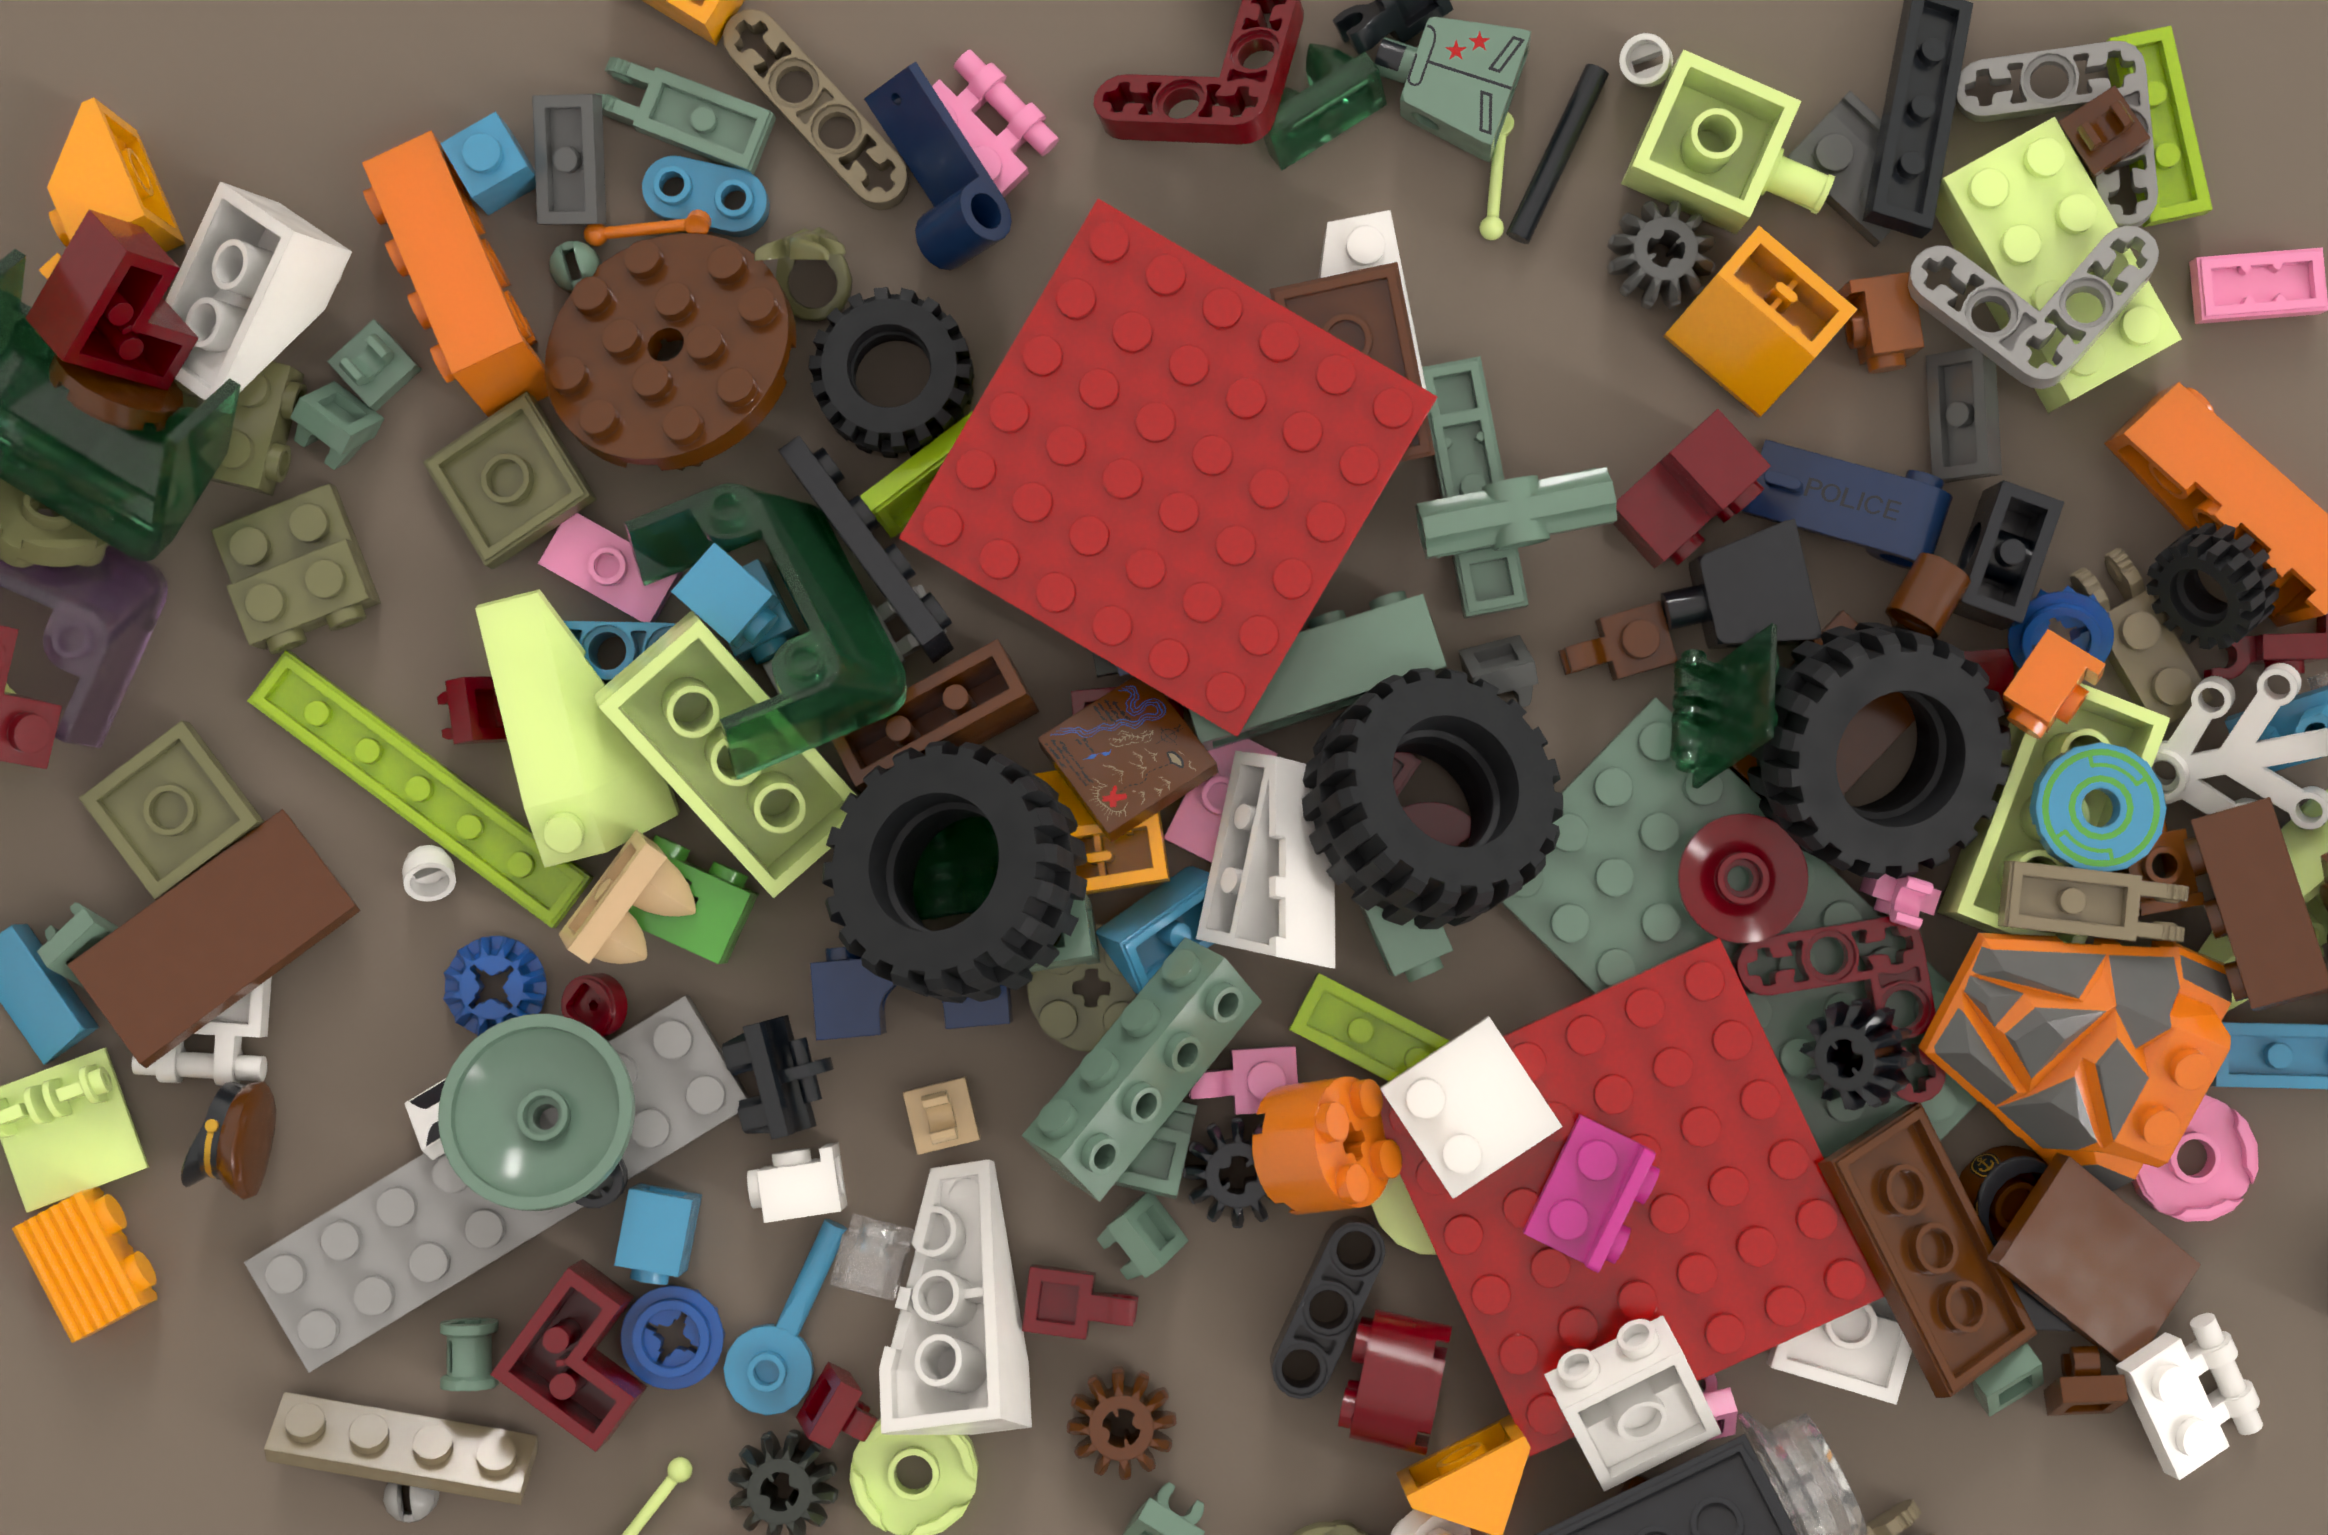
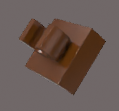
(2104, 132)
(2083, 1387)

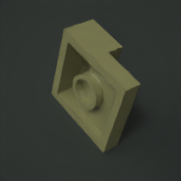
(260, 429)
(295, 570)

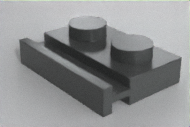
(1846, 149)

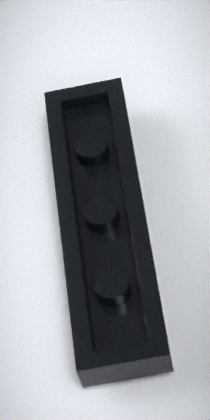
(1917, 115)
(886, 566)

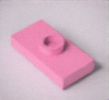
(2258, 285)
(605, 568)
(1200, 812)

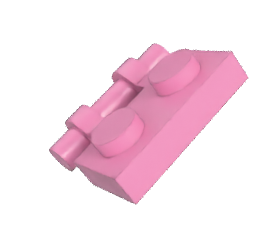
(1024, 120)

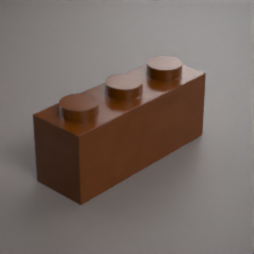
(956, 704)
(2257, 906)

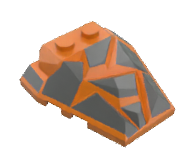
(2085, 1044)

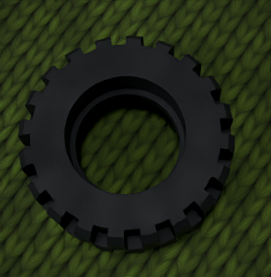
(1488, 755)
(1951, 769)
(880, 853)

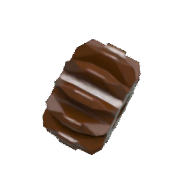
(1099, 1426)

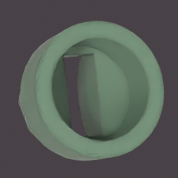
(586, 259)

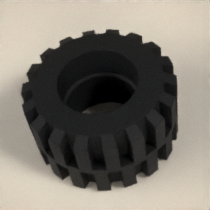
(883, 320)

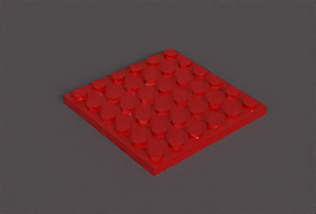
(1168, 467)
(1727, 1247)

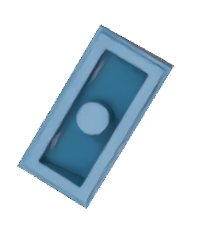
(1155, 926)
(39, 998)

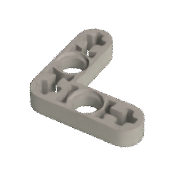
(2133, 91)
(2026, 324)

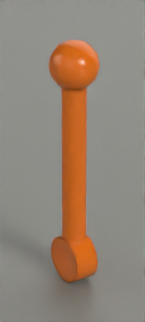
(696, 222)

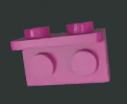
(1592, 1194)

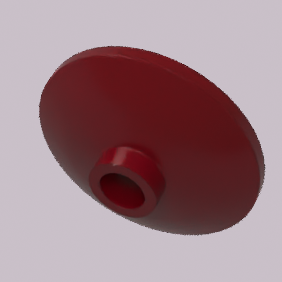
(1775, 878)

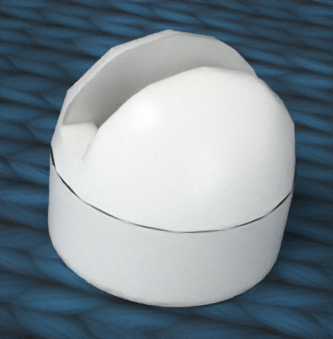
(1642, 49)
(428, 873)

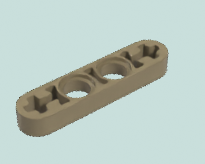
(820, 106)

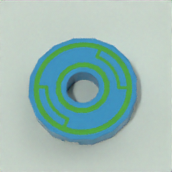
(2135, 800)

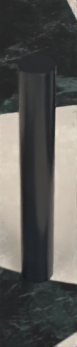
(1557, 153)

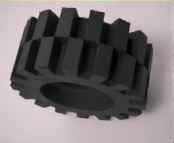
(2235, 570)

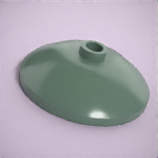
(496, 1104)

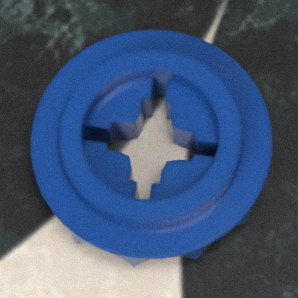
(2093, 624)
(494, 955)
(643, 1344)

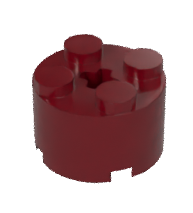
(1396, 1382)

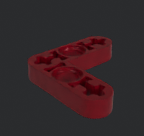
(1231, 90)
(1880, 978)

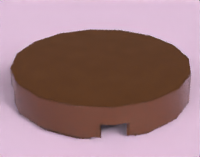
(115, 398)

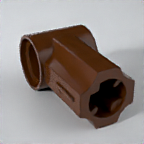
(1928, 595)

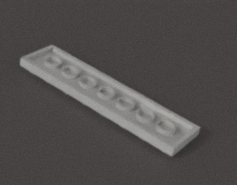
(430, 1230)

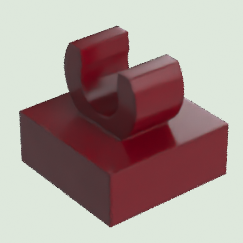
(472, 711)
(835, 1407)

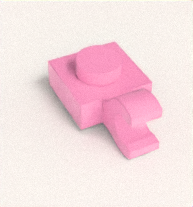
(1902, 898)
(1250, 1078)

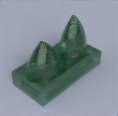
(1339, 96)

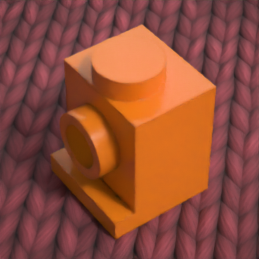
(2050, 685)

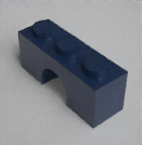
(853, 1000)

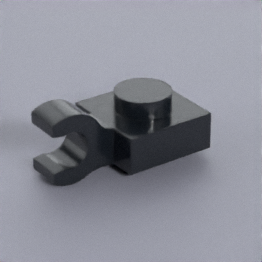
(1373, 21)

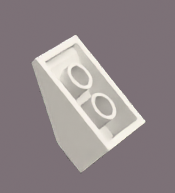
(250, 286)

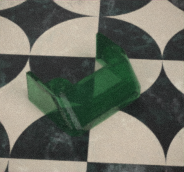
(106, 479)
(827, 678)

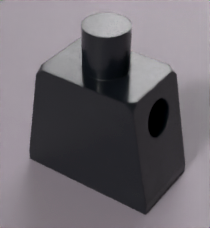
(1747, 589)

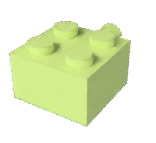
(1720, 146)

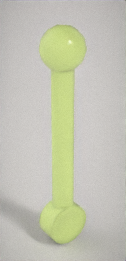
(1492, 226)
(678, 1471)

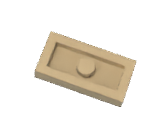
(636, 877)

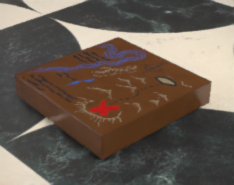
(1127, 756)

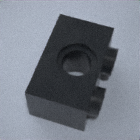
(2006, 553)

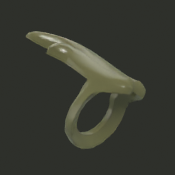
(809, 246)

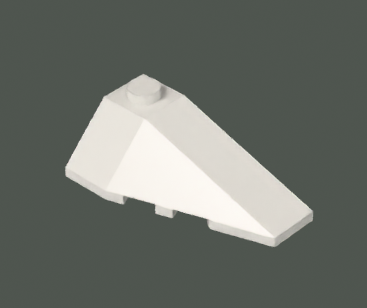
(959, 1334)

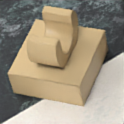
(941, 1115)

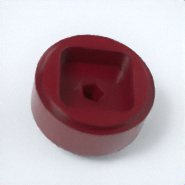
(596, 1002)

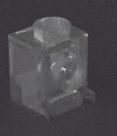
(872, 1257)

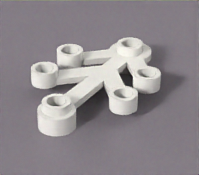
(2241, 754)

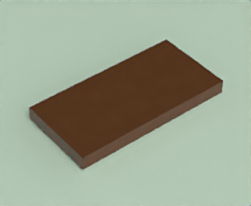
(213, 938)
(1927, 1249)

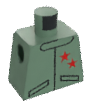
(1458, 79)

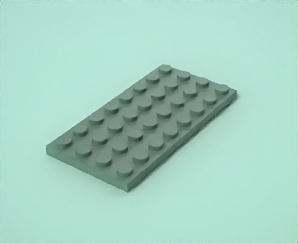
(1616, 909)

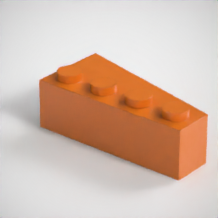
(454, 274)
(2216, 477)

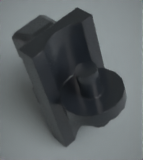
(782, 1074)

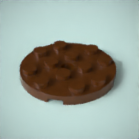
(682, 409)

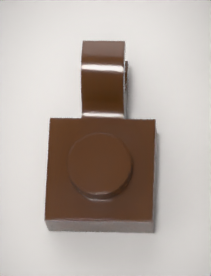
(1628, 642)

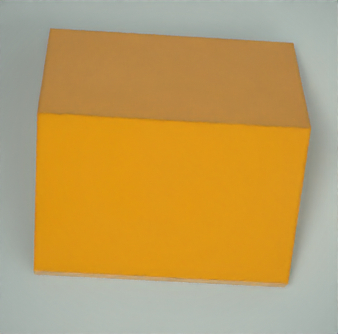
(1472, 1478)

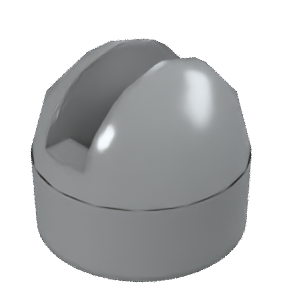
(421, 1502)

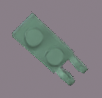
(691, 116)

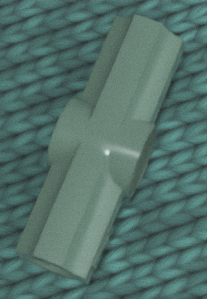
(1516, 513)

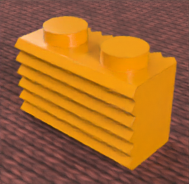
(87, 1262)

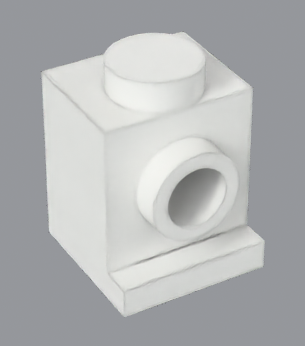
(798, 1184)

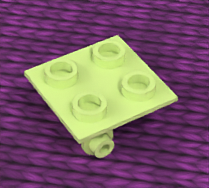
(68, 1130)

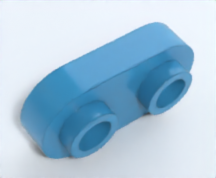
(706, 190)

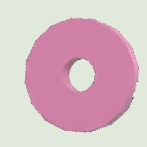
(2221, 1182)

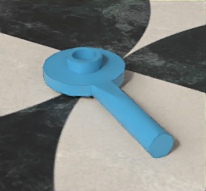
(770, 1363)

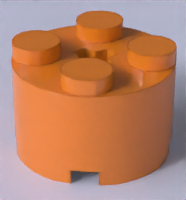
(1324, 1145)

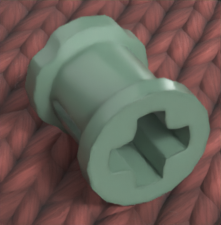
(469, 1354)

